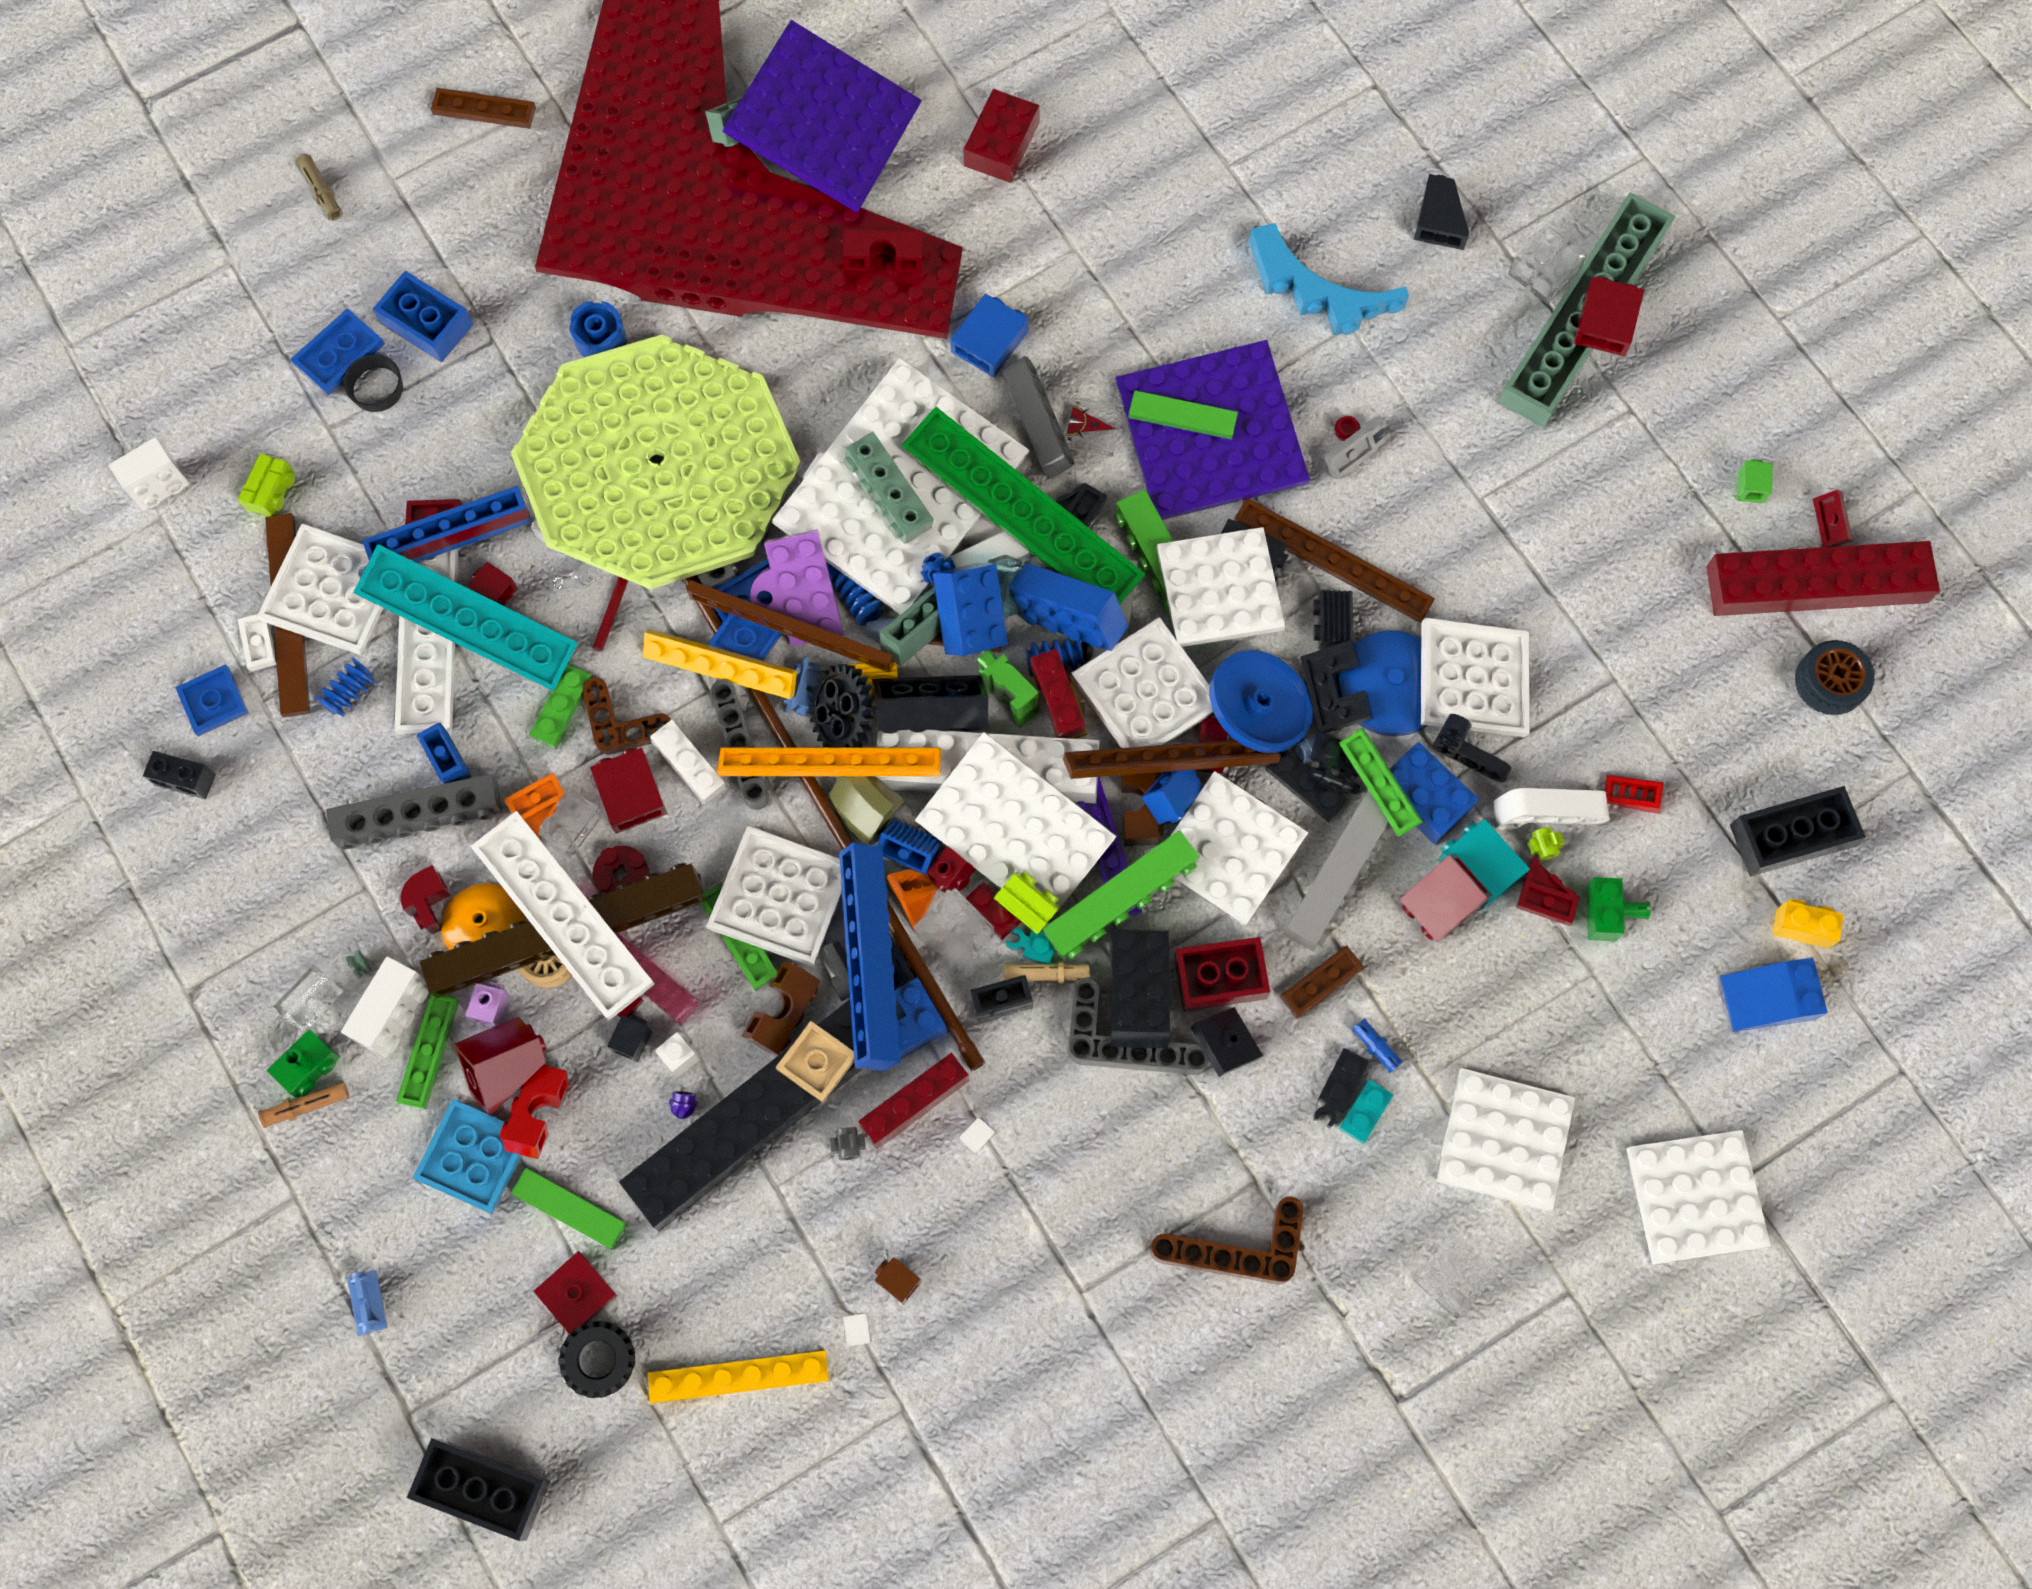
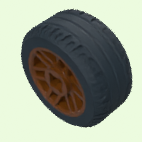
(1834, 677)

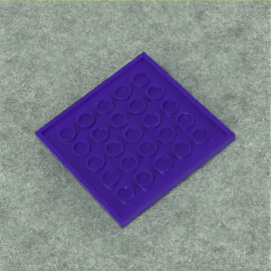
(822, 116)
(1203, 471)

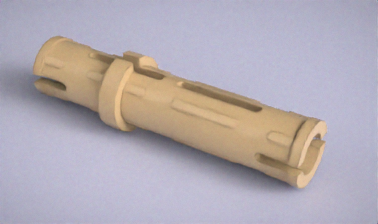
(1047, 972)

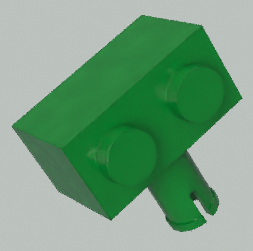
(1608, 909)
(303, 1064)

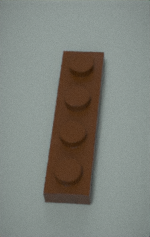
(483, 108)

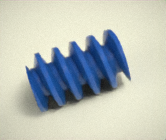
(858, 600)
(1068, 653)
(346, 688)

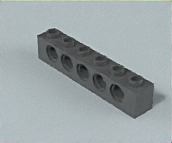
(344, 818)

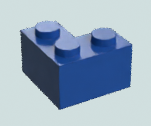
(921, 1020)

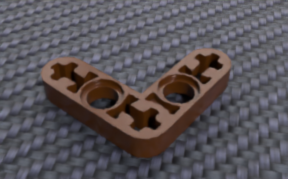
(619, 731)

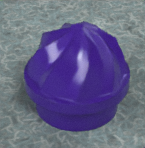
(683, 1104)

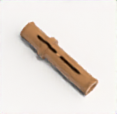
(270, 1116)

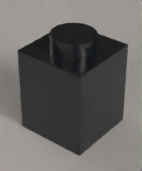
(630, 1037)

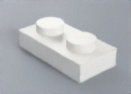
(257, 643)

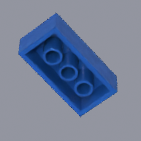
(1068, 606)

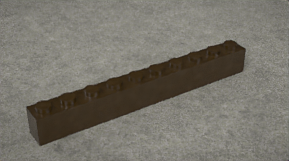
(523, 944)

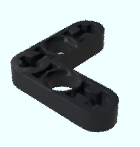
(1452, 744)

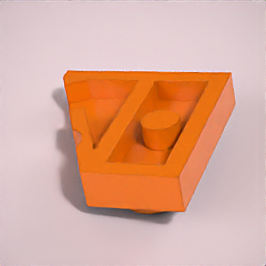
(536, 801)

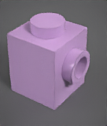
(487, 1004)

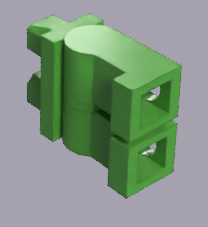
(1009, 687)

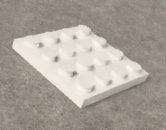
(1220, 587)
(317, 589)
(1475, 674)
(1145, 688)
(1239, 847)
(778, 896)
(1506, 1139)
(1697, 1197)

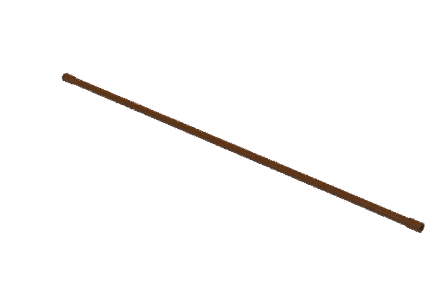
(965, 1044)

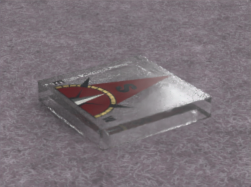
(1093, 426)

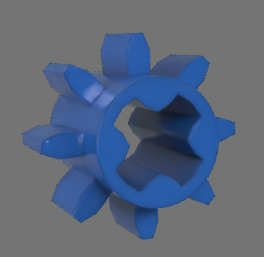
(935, 563)

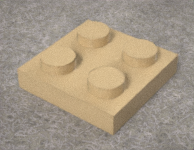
(816, 1061)

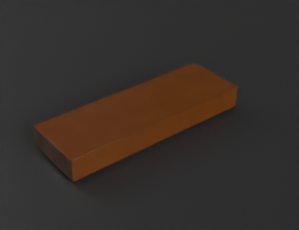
(1322, 982)

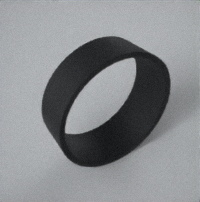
(362, 365)

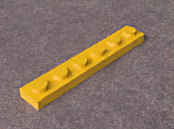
(719, 663)
(738, 1377)

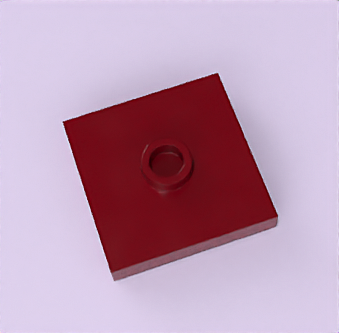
(575, 1292)

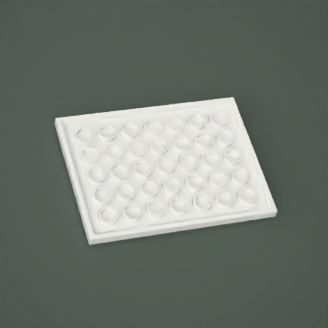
(848, 524)

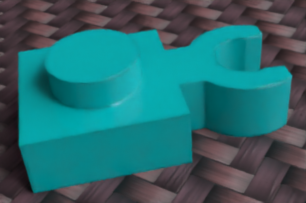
(1036, 946)

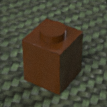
(897, 1280)

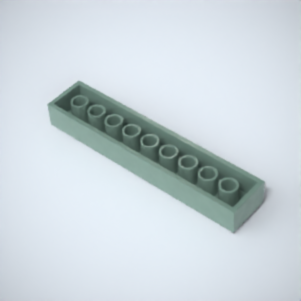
(1553, 357)

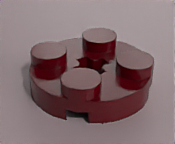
(614, 858)

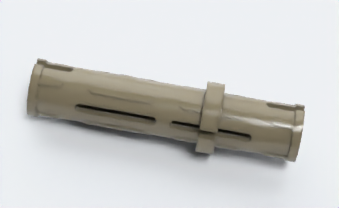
(323, 194)

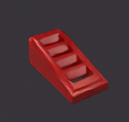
(1632, 803)

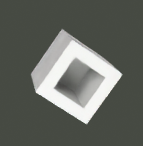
(677, 1055)

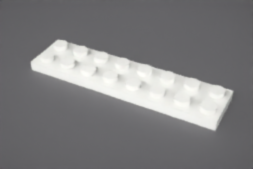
(425, 666)
(562, 915)

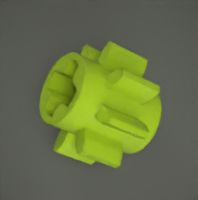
(1546, 843)

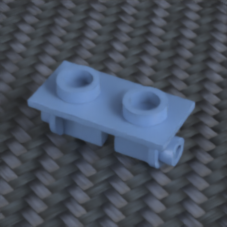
(805, 678)
(367, 1302)

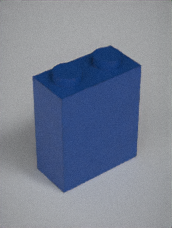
(989, 335)

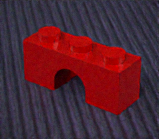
(523, 1132)

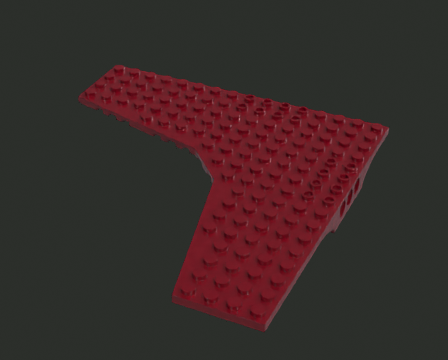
(703, 223)

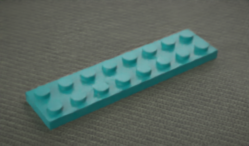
(465, 617)

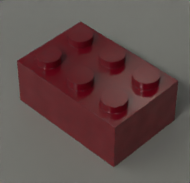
(1001, 135)
(1221, 974)

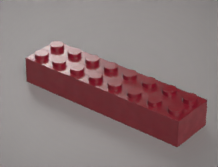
(1822, 578)

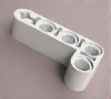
(1550, 806)

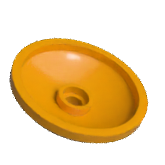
(476, 900)

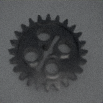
(842, 707)

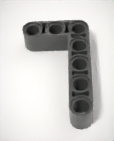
(1123, 1060)

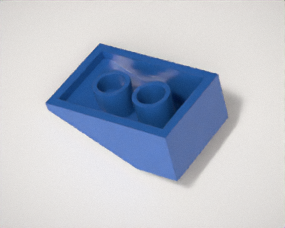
(1774, 995)

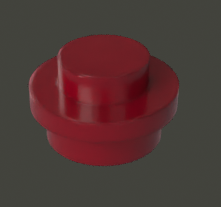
(1346, 427)

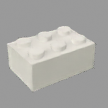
(386, 1007)

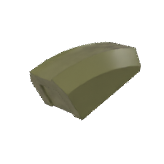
(865, 805)

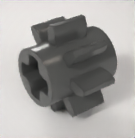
(847, 1143)

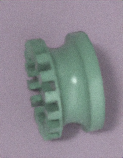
(359, 963)

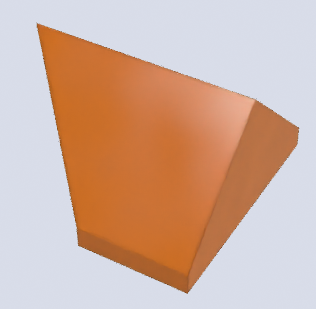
(913, 893)

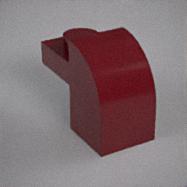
(422, 892)

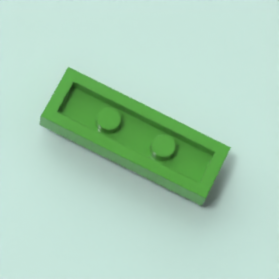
(560, 707)

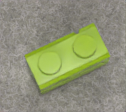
(267, 485)
(1028, 901)

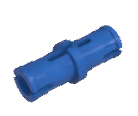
(1377, 1045)

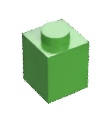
(1754, 481)

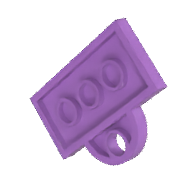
(799, 582)

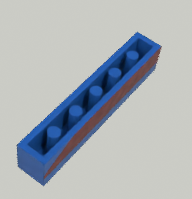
(454, 527)

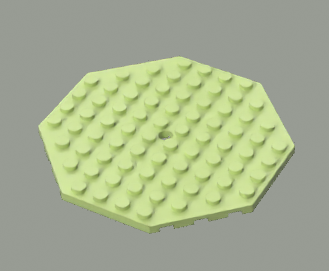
(645, 521)

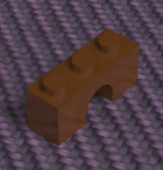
(1140, 826)
(796, 990)

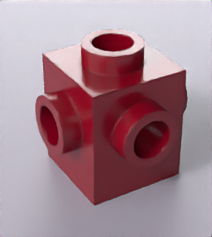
(950, 871)

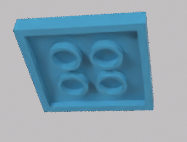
(468, 1158)

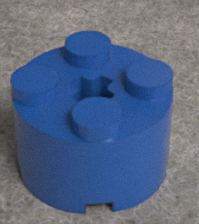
(596, 328)

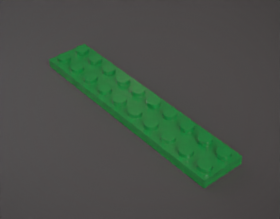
(1018, 506)

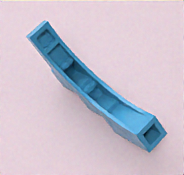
(1312, 293)

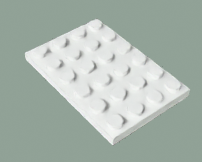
(1013, 821)

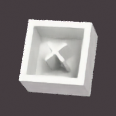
(149, 474)

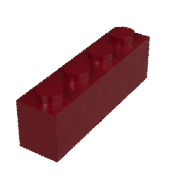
(914, 1100)

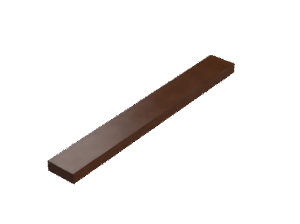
(1337, 561)
(790, 626)
(288, 645)
(1163, 758)

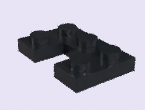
(1329, 708)

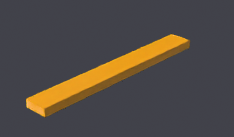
(830, 761)

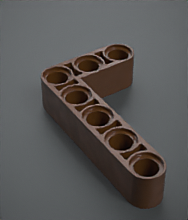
(1238, 1254)

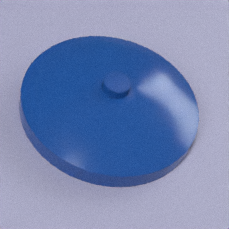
(1392, 680)
(1261, 701)

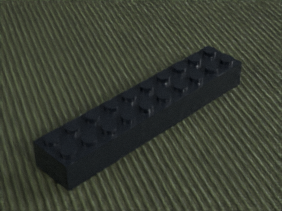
(727, 1135)

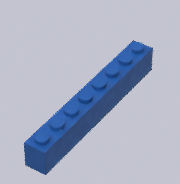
(869, 957)

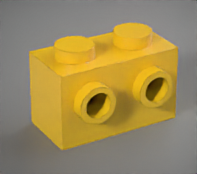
(1808, 924)

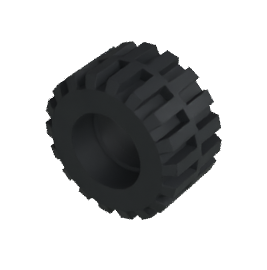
(570, 1354)

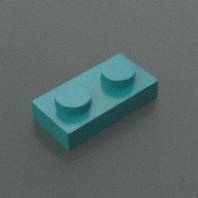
(1366, 1111)

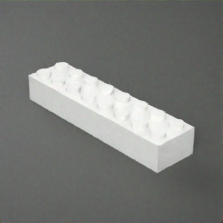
(1039, 753)

